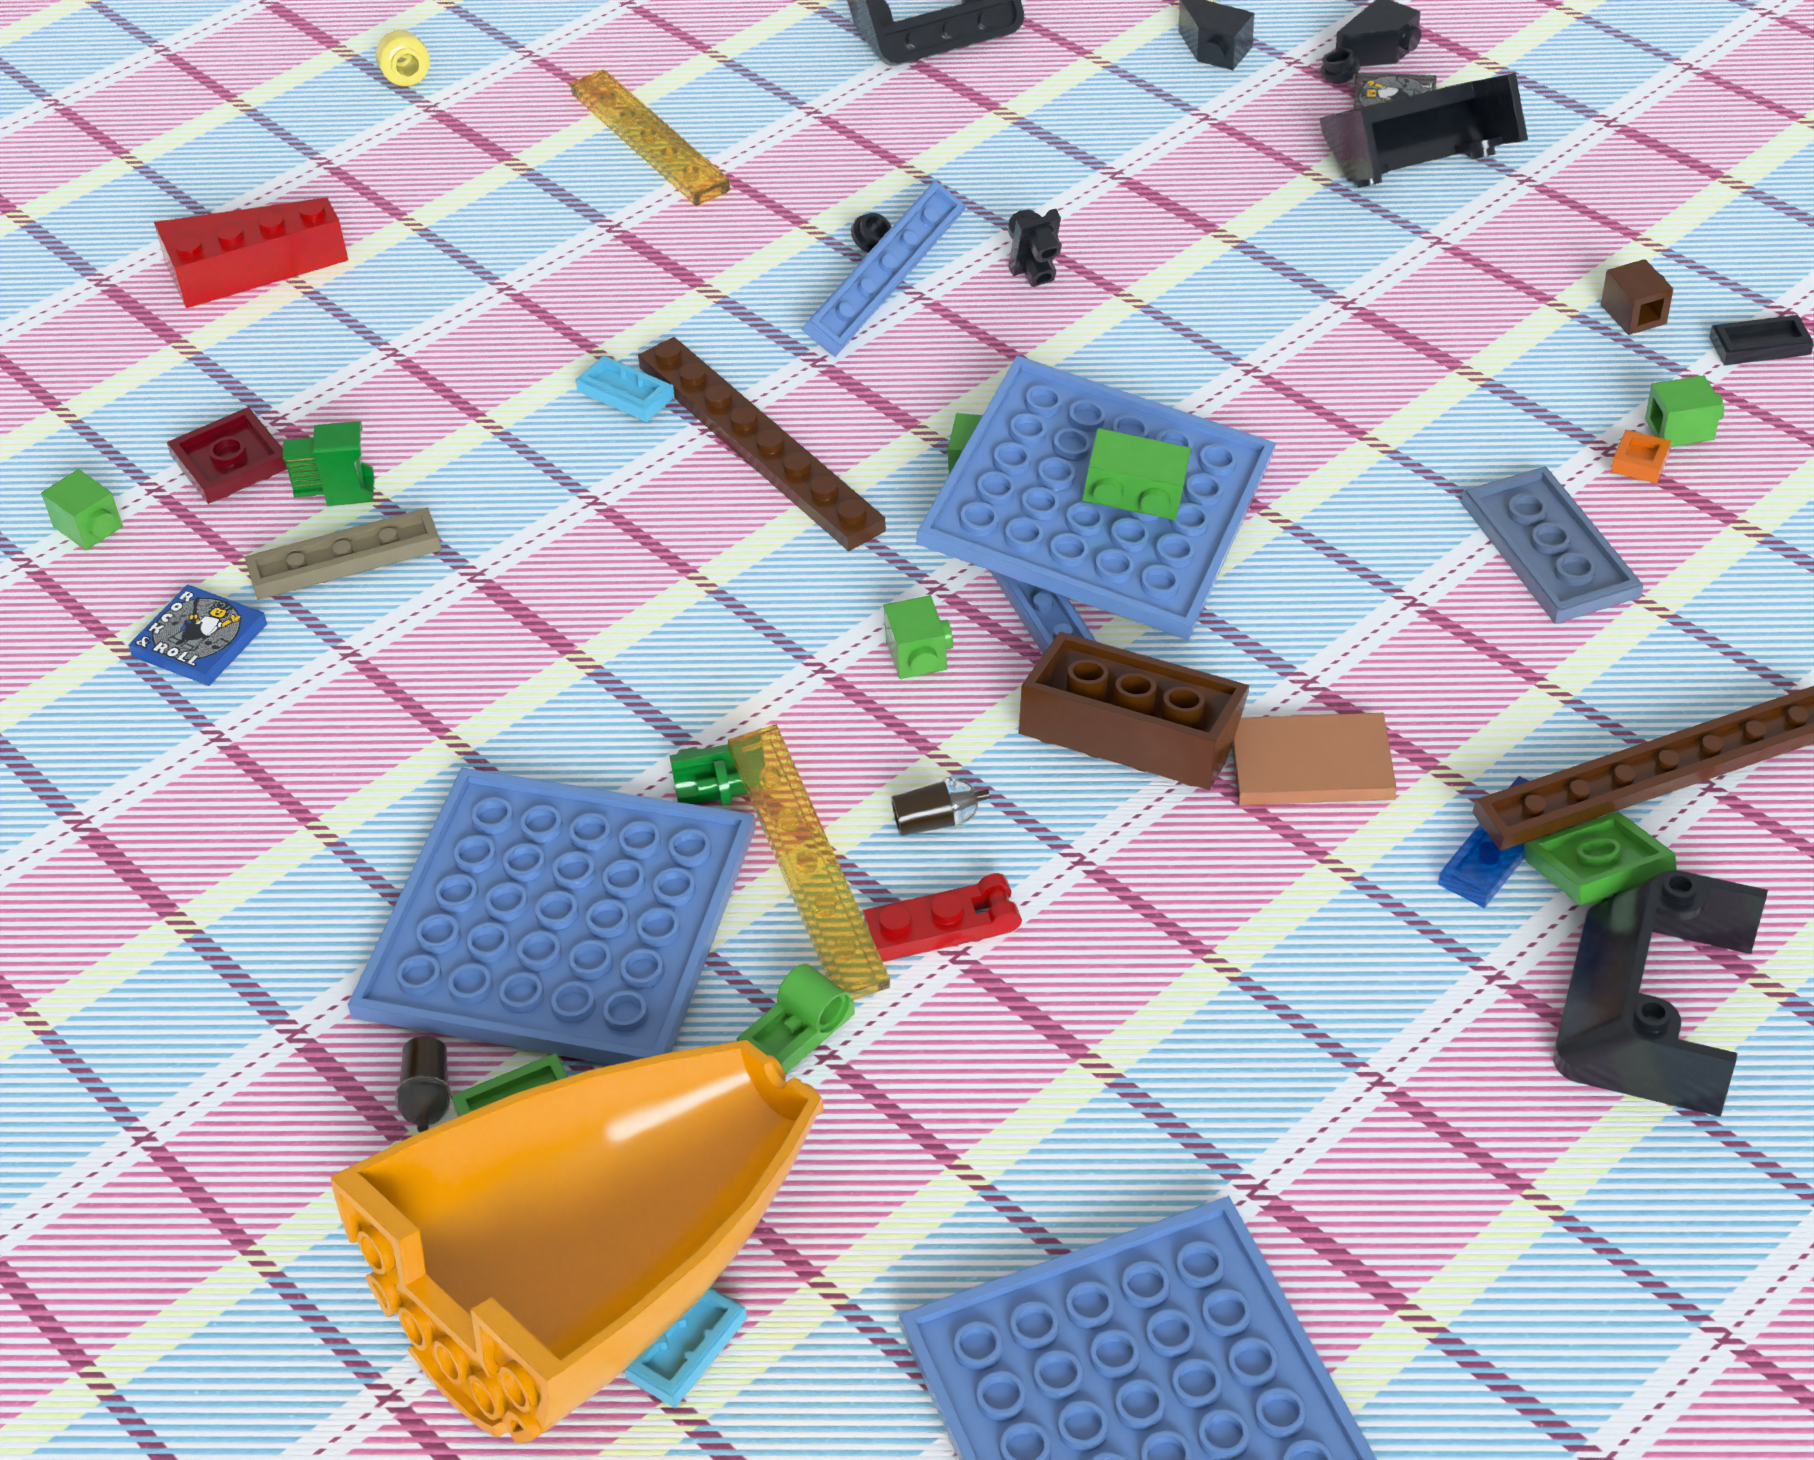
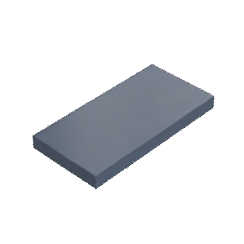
(1551, 544)

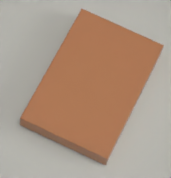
(1313, 759)

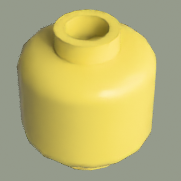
(413, 62)

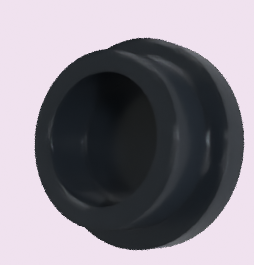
(1340, 66)
(869, 230)

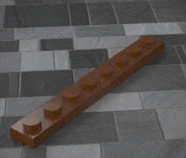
(764, 445)
(1647, 770)

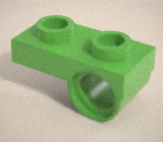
(805, 1016)

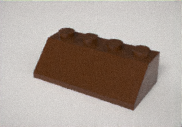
(1132, 710)

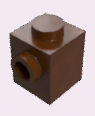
(1637, 296)

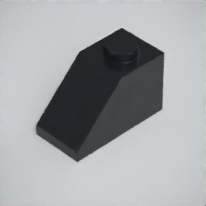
(1216, 32)
(1381, 33)

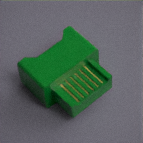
(330, 465)

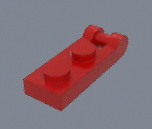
(943, 919)

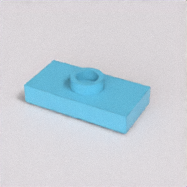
(625, 388)
(687, 1348)

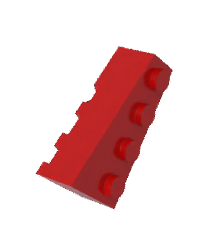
(249, 247)

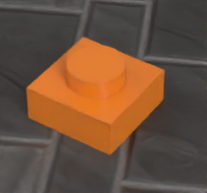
(1641, 456)

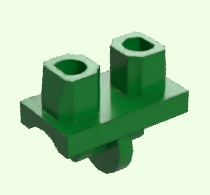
(705, 775)

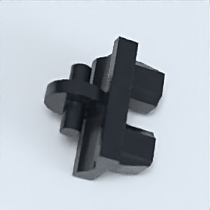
(1034, 245)

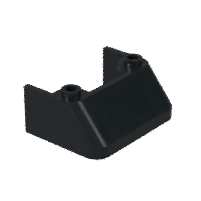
(934, 31)
(1426, 128)
(1629, 1038)

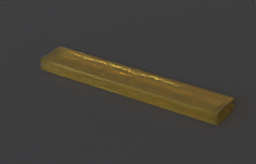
(650, 137)
(808, 863)

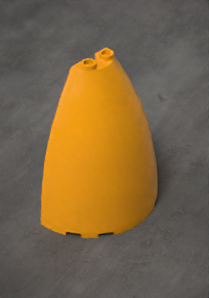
(571, 1222)

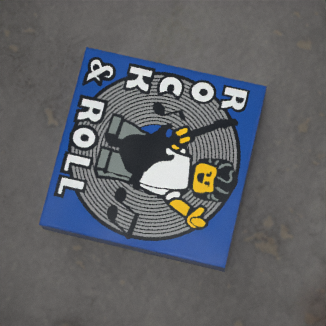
(198, 635)

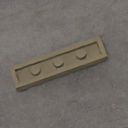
(342, 553)

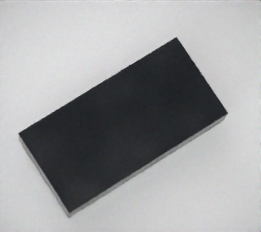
(1761, 340)

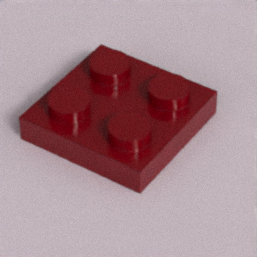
(228, 455)

